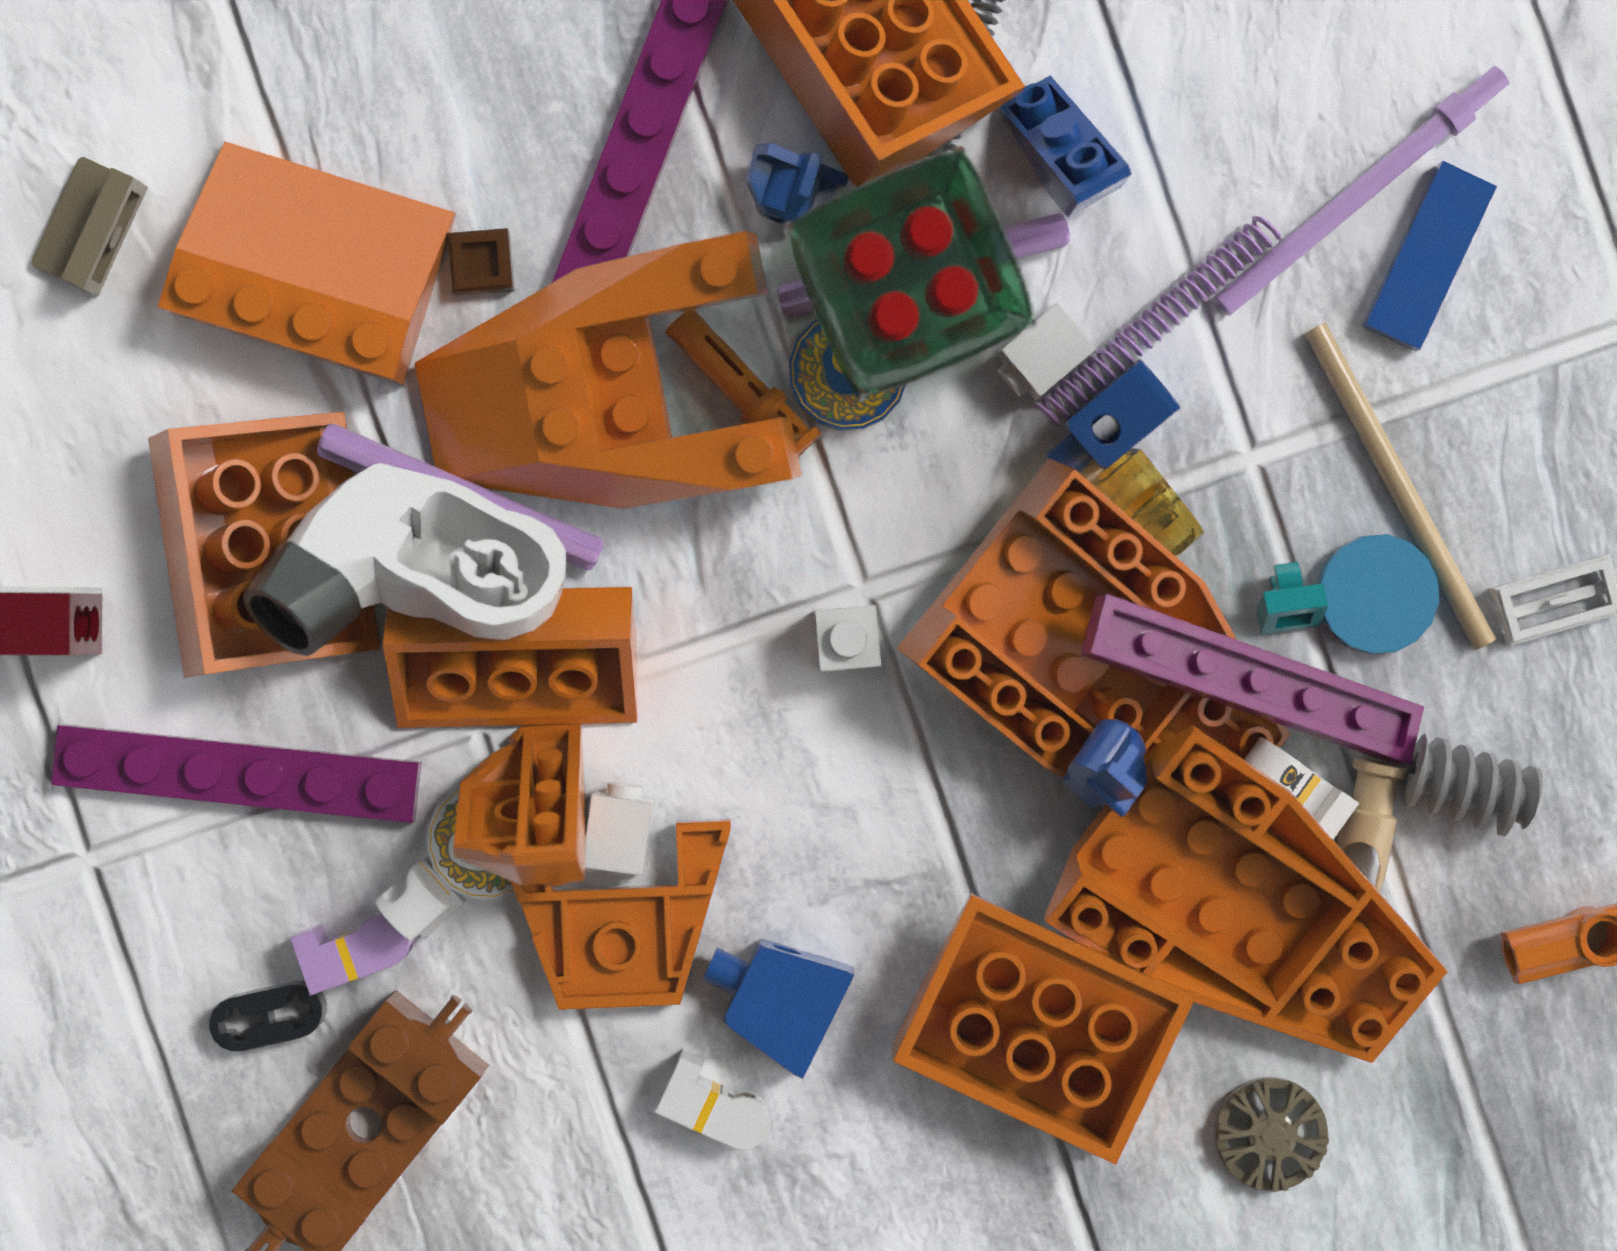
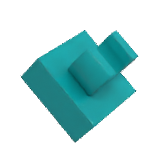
(1290, 603)

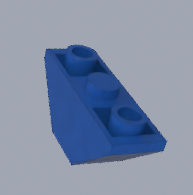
(1064, 147)

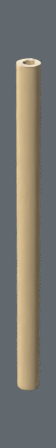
(1400, 485)

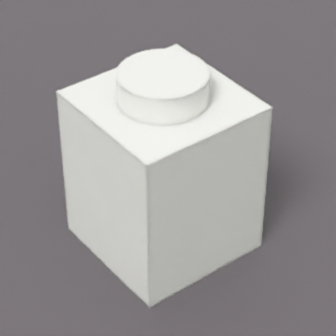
(1044, 354)
(847, 638)
(619, 829)

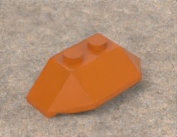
(527, 808)

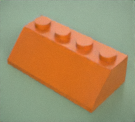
(563, 672)

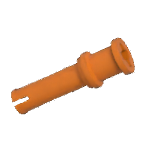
(735, 378)

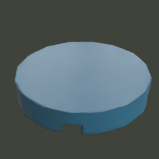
(1379, 593)

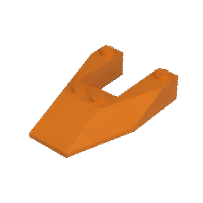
(571, 391)

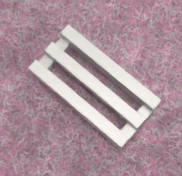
(1508, 614)

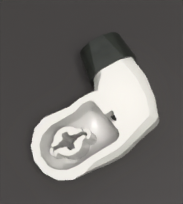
(417, 550)

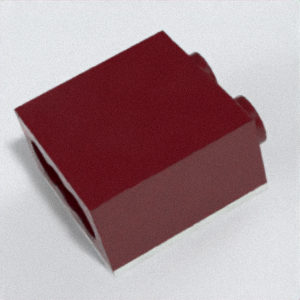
(50, 620)

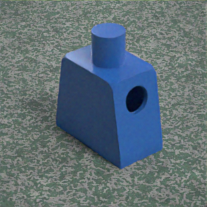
(1134, 400)
(781, 999)

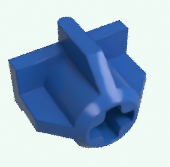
(789, 182)
(1109, 767)

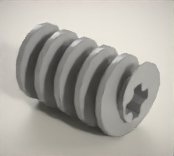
(1473, 784)

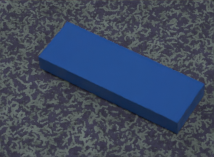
(1429, 256)

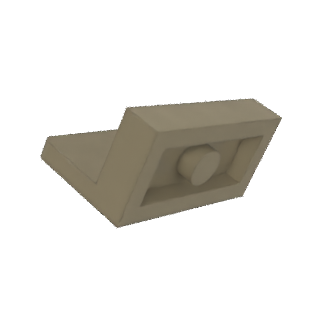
(89, 225)

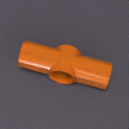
(1559, 944)

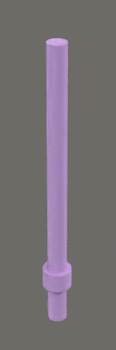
(1449, 117)

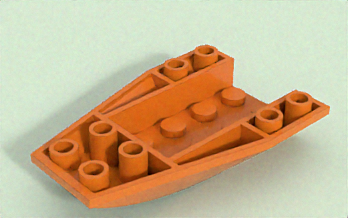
(1243, 904)

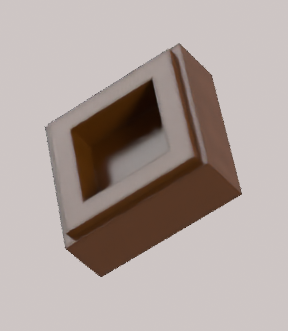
(481, 261)

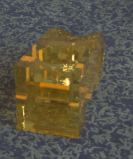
(1149, 500)

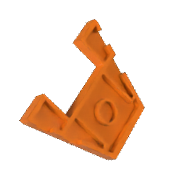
(628, 940)

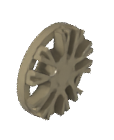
(1271, 1134)

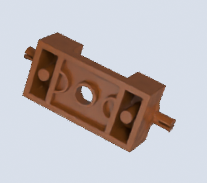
(321, 1176)

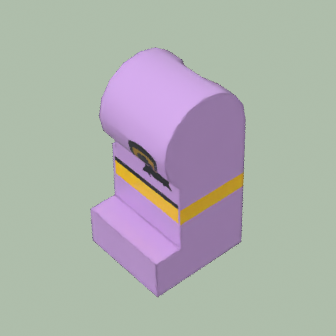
(349, 955)

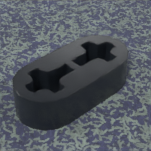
(271, 1029)

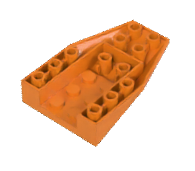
(1018, 615)

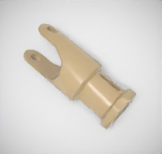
(1373, 817)

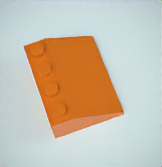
(884, 74)
(308, 262)
(223, 511)
(1041, 1028)

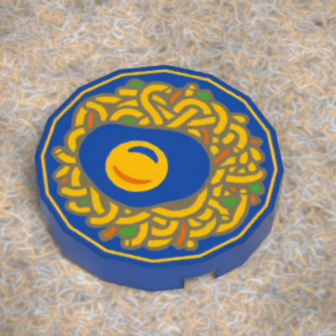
(825, 391)

